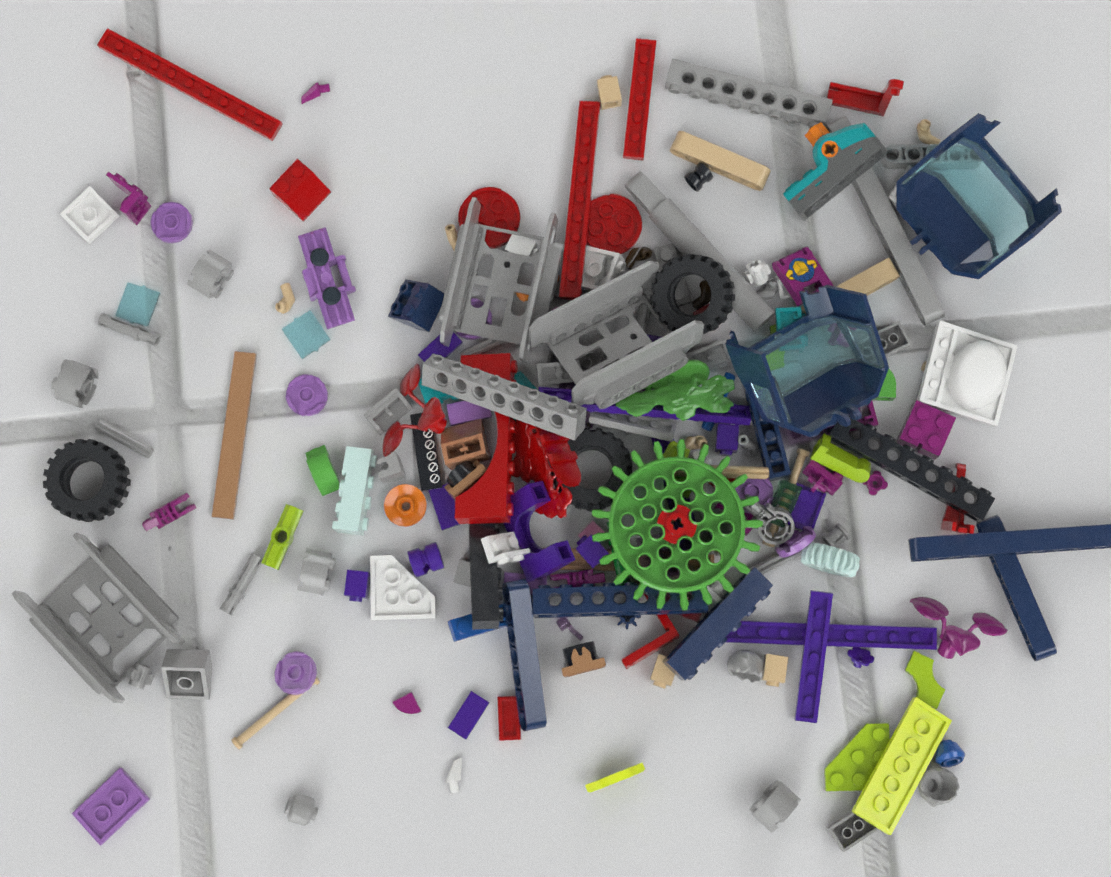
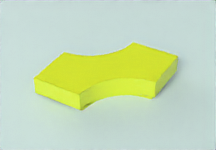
(615, 777)

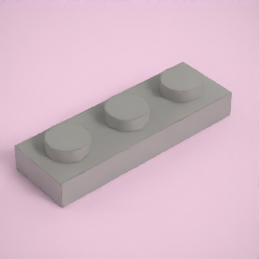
(666, 254)

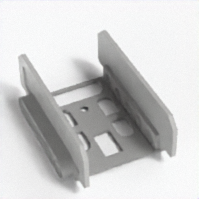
(459, 314)
(629, 362)
(53, 617)

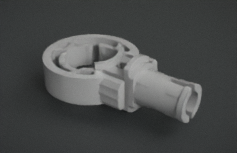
(771, 513)

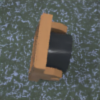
(464, 477)
(581, 659)

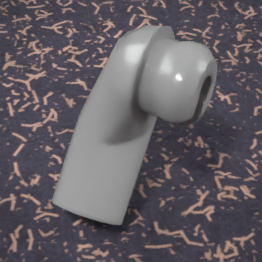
(769, 290)
(748, 444)

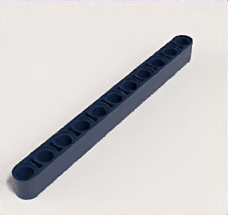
(1009, 543)

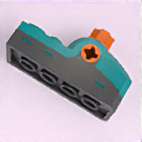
(854, 153)

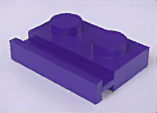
(807, 508)

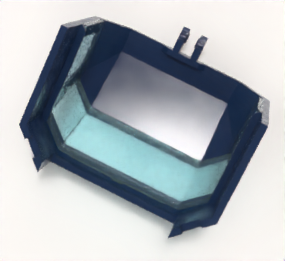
(970, 203)
(816, 365)

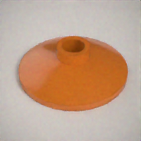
(405, 494)

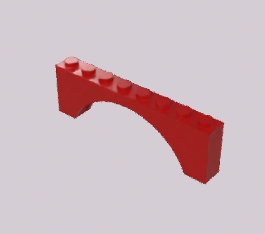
(491, 496)

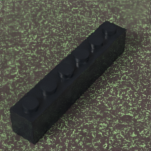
(484, 580)

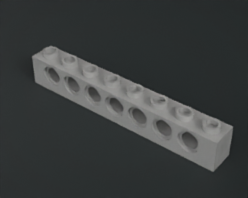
(740, 85)
(504, 396)

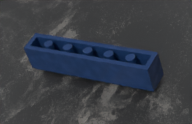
(717, 624)

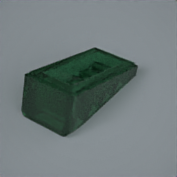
(793, 499)

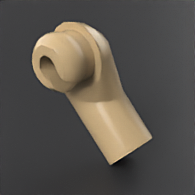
(924, 133)
(451, 235)
(288, 299)
(695, 442)

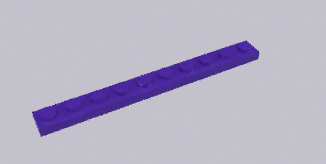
(736, 415)
(838, 635)

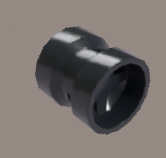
(698, 177)

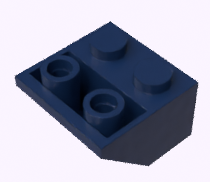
(417, 305)

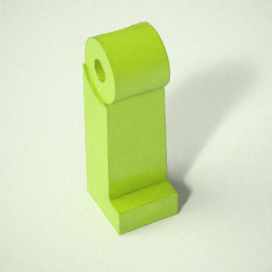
(840, 460)

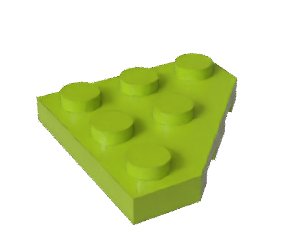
(857, 759)

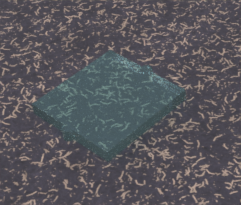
(138, 304)
(306, 334)

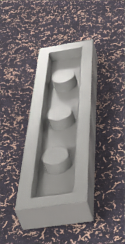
(641, 425)

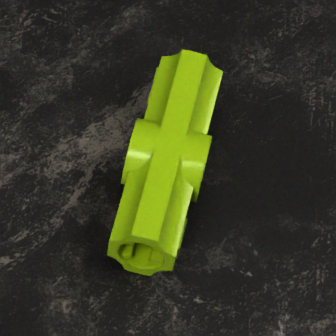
(287, 523)

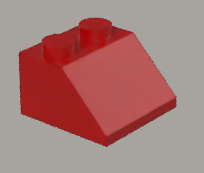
(300, 190)

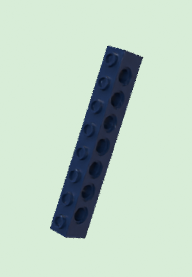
(587, 608)

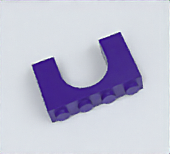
(539, 561)

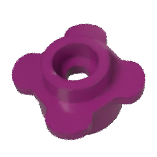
(881, 484)

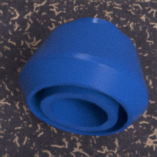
(949, 754)

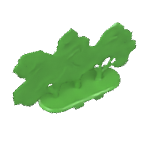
(681, 393)

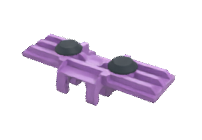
(319, 279)

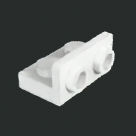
(503, 548)

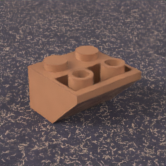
(464, 443)

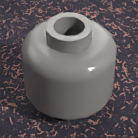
(301, 809)

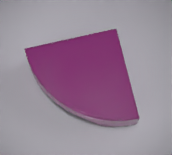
(407, 704)

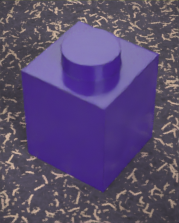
(726, 439)
(590, 550)
(357, 585)

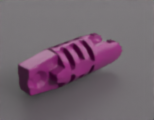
(168, 513)
(580, 577)

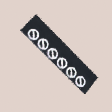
(426, 456)

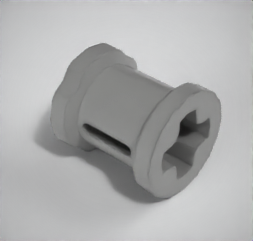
(836, 536)

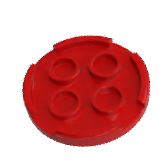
(497, 211)
(613, 224)

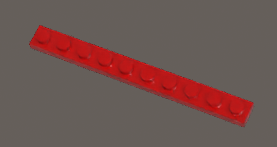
(190, 84)
(580, 200)

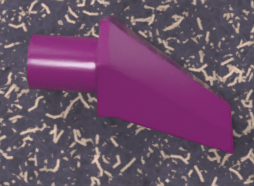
(315, 91)

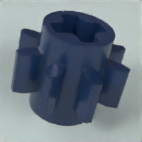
(622, 620)

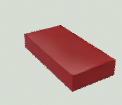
(508, 719)

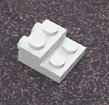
(601, 267)

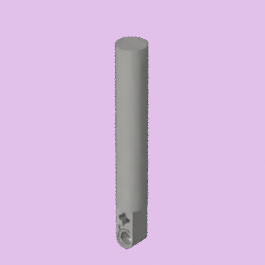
(690, 240)

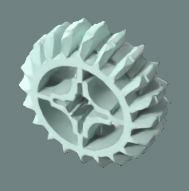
(830, 559)

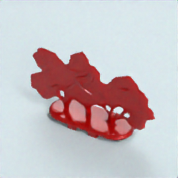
(532, 463)

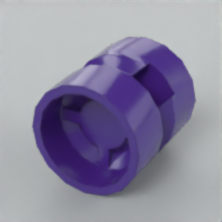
(425, 559)

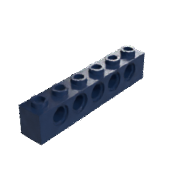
(769, 444)

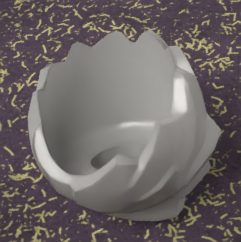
(745, 665)
(938, 786)

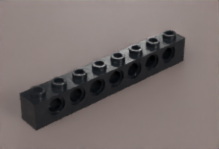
(936, 489)

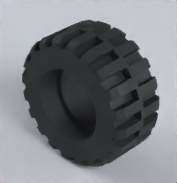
(670, 276)
(616, 453)
(60, 475)

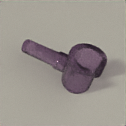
(563, 623)

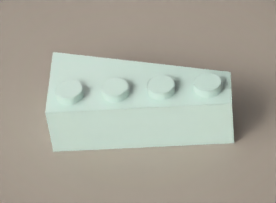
(355, 491)

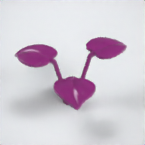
(956, 638)

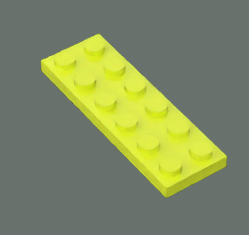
(901, 766)

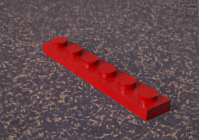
(639, 99)

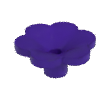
(860, 657)

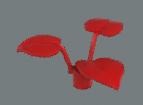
(431, 418)

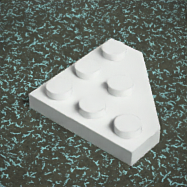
(397, 592)

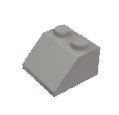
(187, 674)

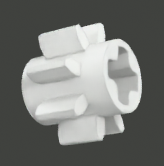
(757, 272)

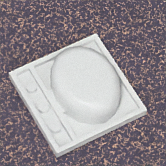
(967, 373)

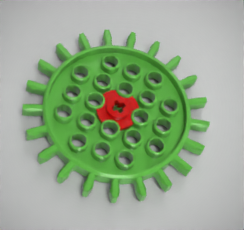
(725, 544)

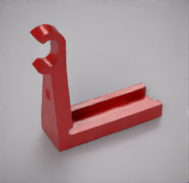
(863, 99)
(952, 519)
(654, 645)

